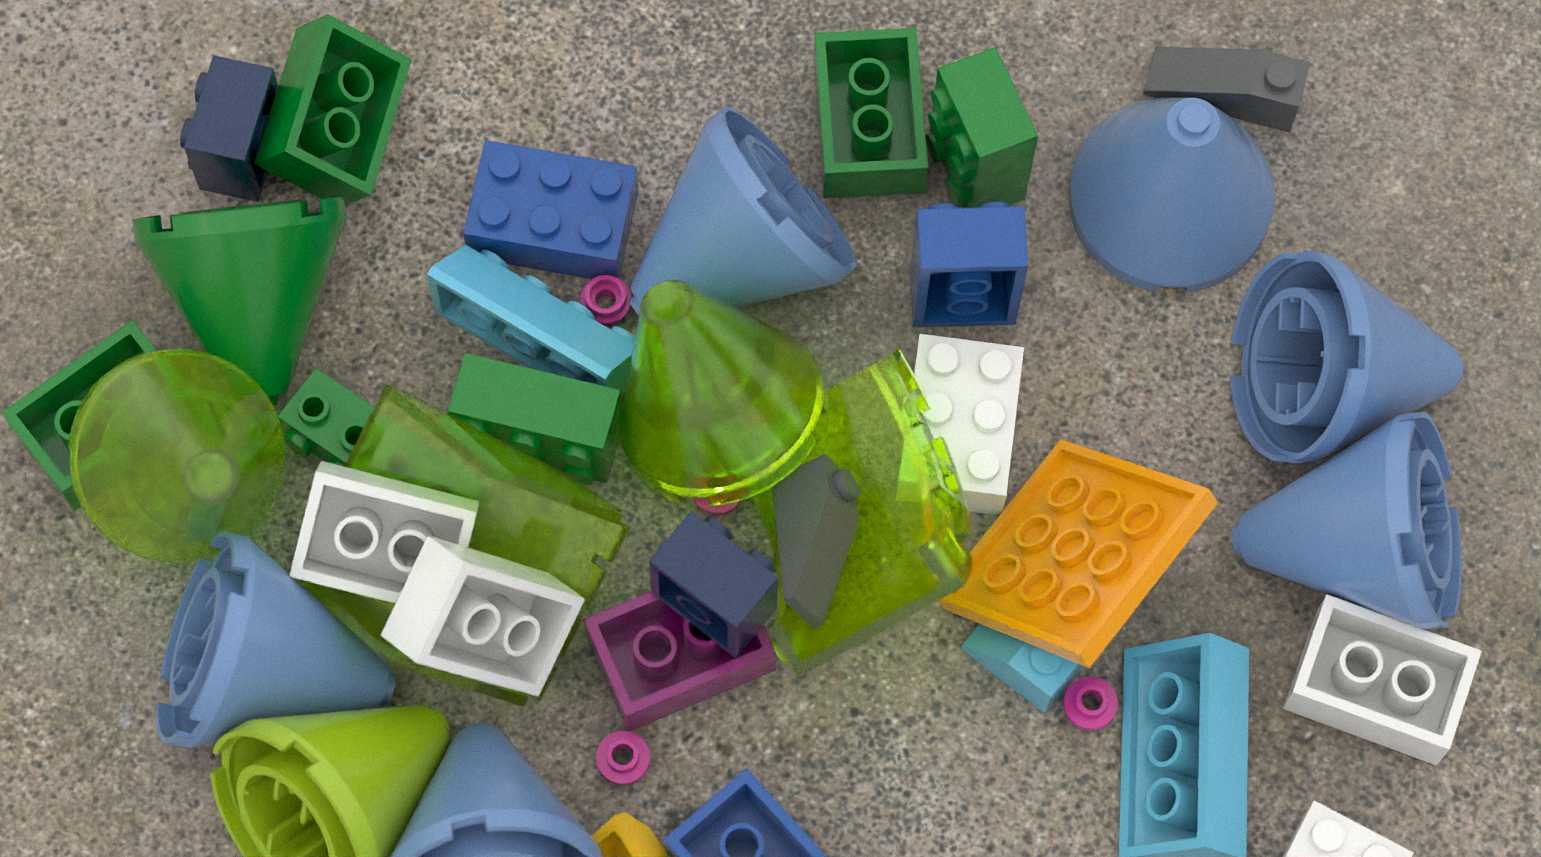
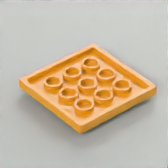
(1078, 551)

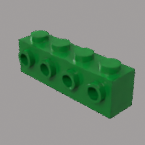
(324, 419)

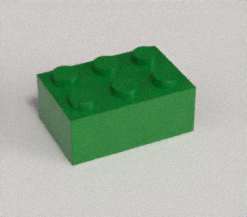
(333, 110)
(870, 112)
(981, 132)
(46, 414)
(542, 414)

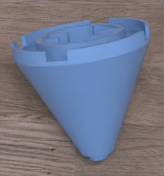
(1171, 194)
(743, 223)
(1329, 359)
(1367, 526)
(258, 649)
(491, 805)

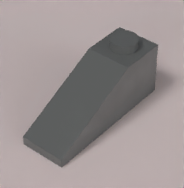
(1239, 82)
(814, 533)

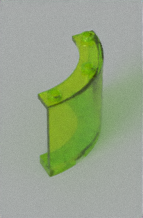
(907, 510)

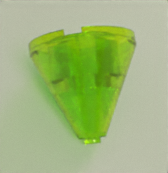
(716, 398)
(175, 453)

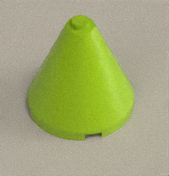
(327, 780)

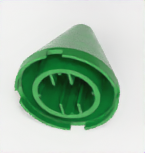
(247, 278)

